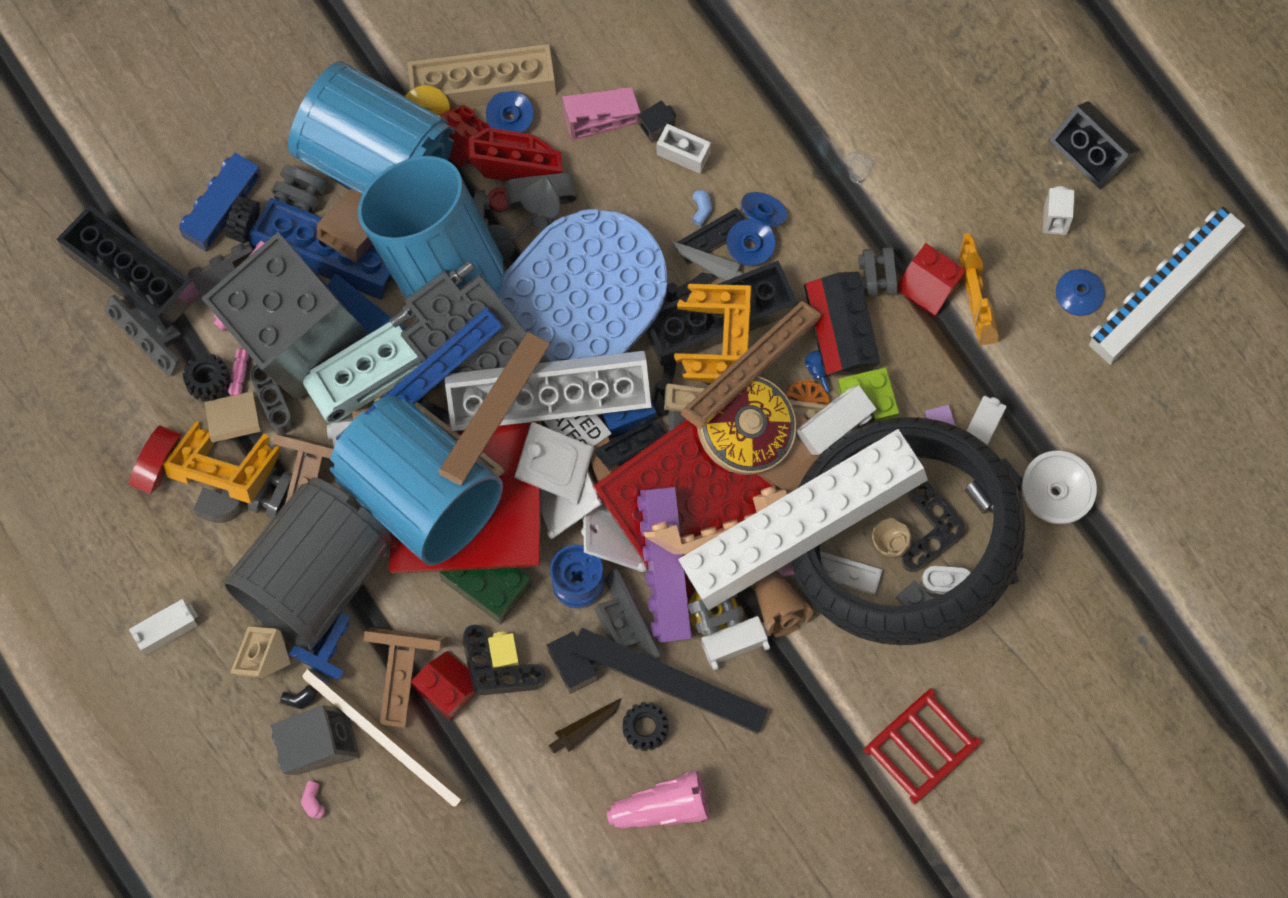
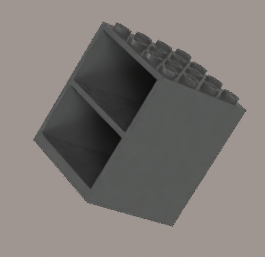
(283, 314)

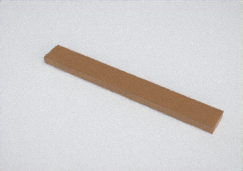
(750, 365)
(493, 409)

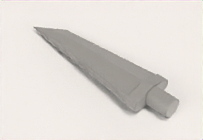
(717, 266)

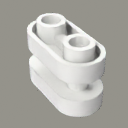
(942, 579)

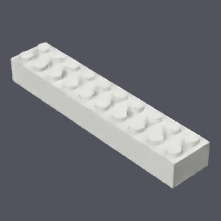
(803, 519)

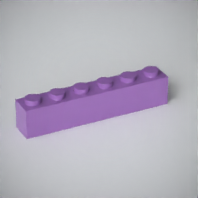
(665, 572)

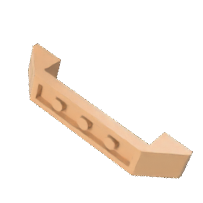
(669, 538)

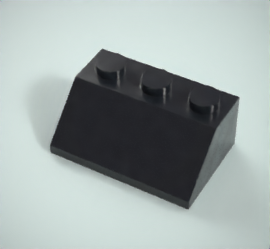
(1094, 144)

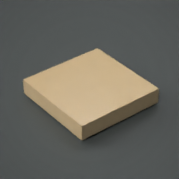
(232, 416)

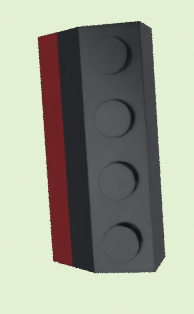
(845, 327)

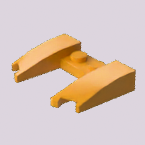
(735, 304)
(980, 308)
(243, 482)

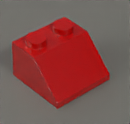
(931, 279)
(445, 685)

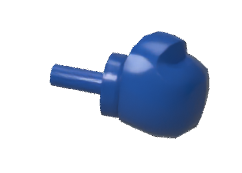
(814, 366)

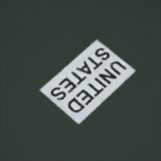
(585, 428)

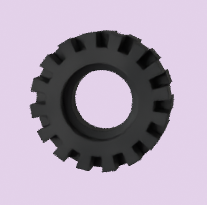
(241, 219)
(206, 365)
(638, 712)

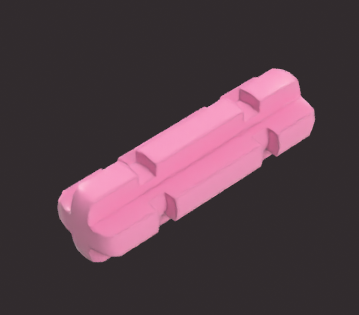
(238, 372)

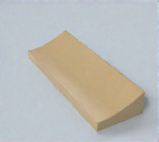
(480, 76)

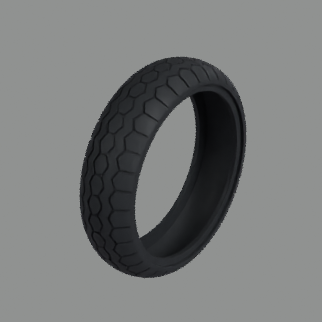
(971, 597)

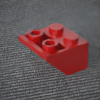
(465, 125)

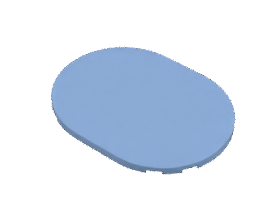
(587, 284)

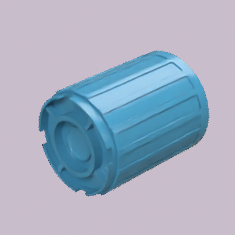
(361, 128)
(427, 224)
(392, 470)

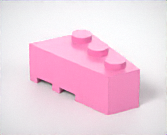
(599, 112)

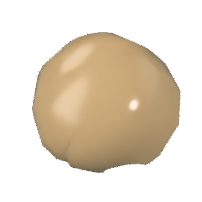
(892, 538)

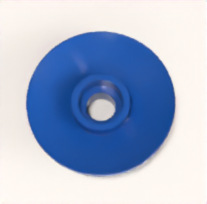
(510, 103)
(763, 209)
(750, 231)
(1074, 301)

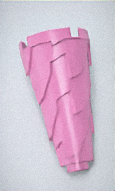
(666, 804)

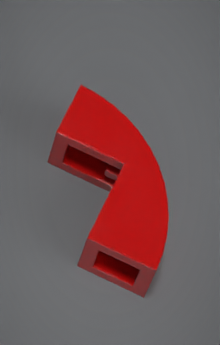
(149, 466)

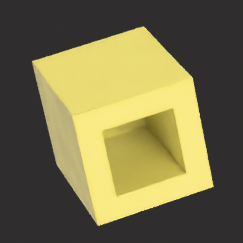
(503, 650)

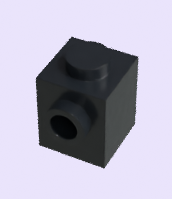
(655, 119)

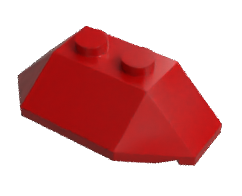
(512, 155)

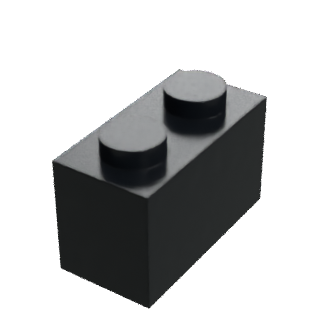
(573, 669)

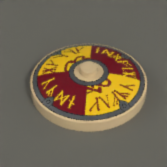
(751, 430)

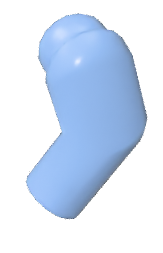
(704, 204)

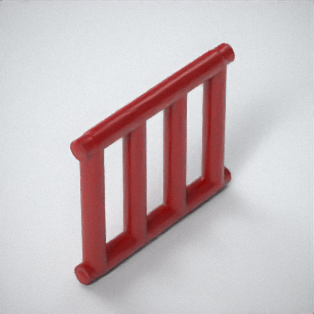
(910, 715)

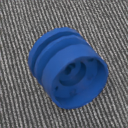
(575, 564)

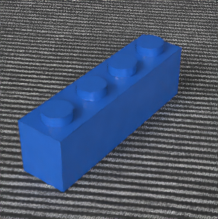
(213, 208)

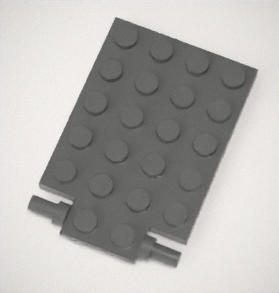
(446, 308)

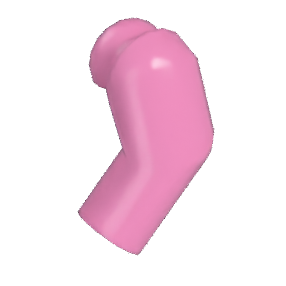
(310, 802)

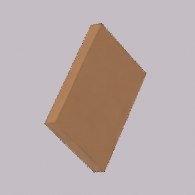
(792, 469)

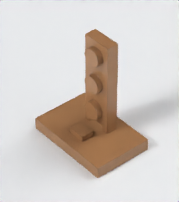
(305, 466)
(400, 669)

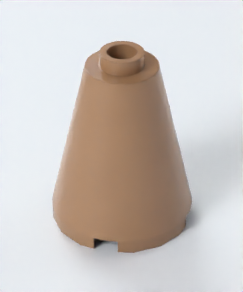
(781, 605)

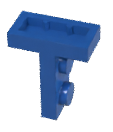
(324, 649)

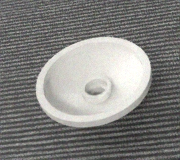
(1066, 474)

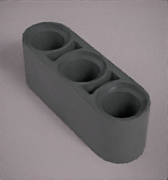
(562, 182)
(275, 409)

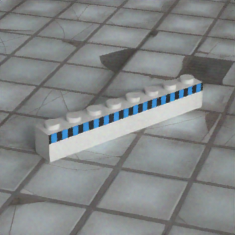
(1166, 285)

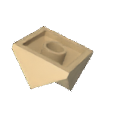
(261, 653)

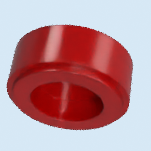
(498, 200)

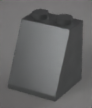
(314, 740)

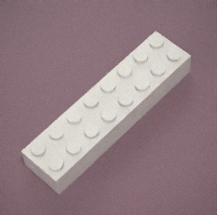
(557, 389)

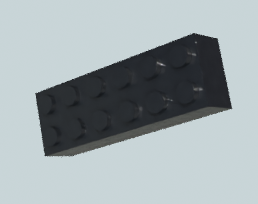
(128, 267)
(694, 331)

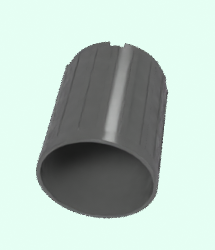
(308, 563)

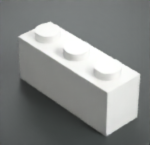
(836, 420)

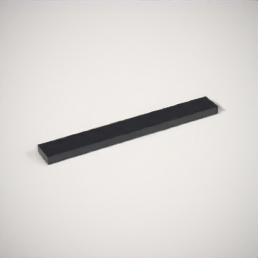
(669, 680)

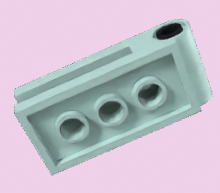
(360, 373)

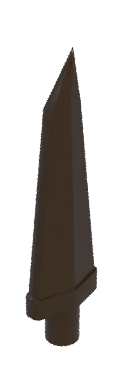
(579, 730)

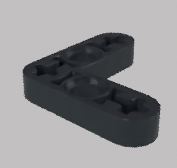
(938, 533)
(487, 671)

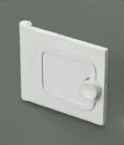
(558, 464)
(561, 514)
(609, 540)

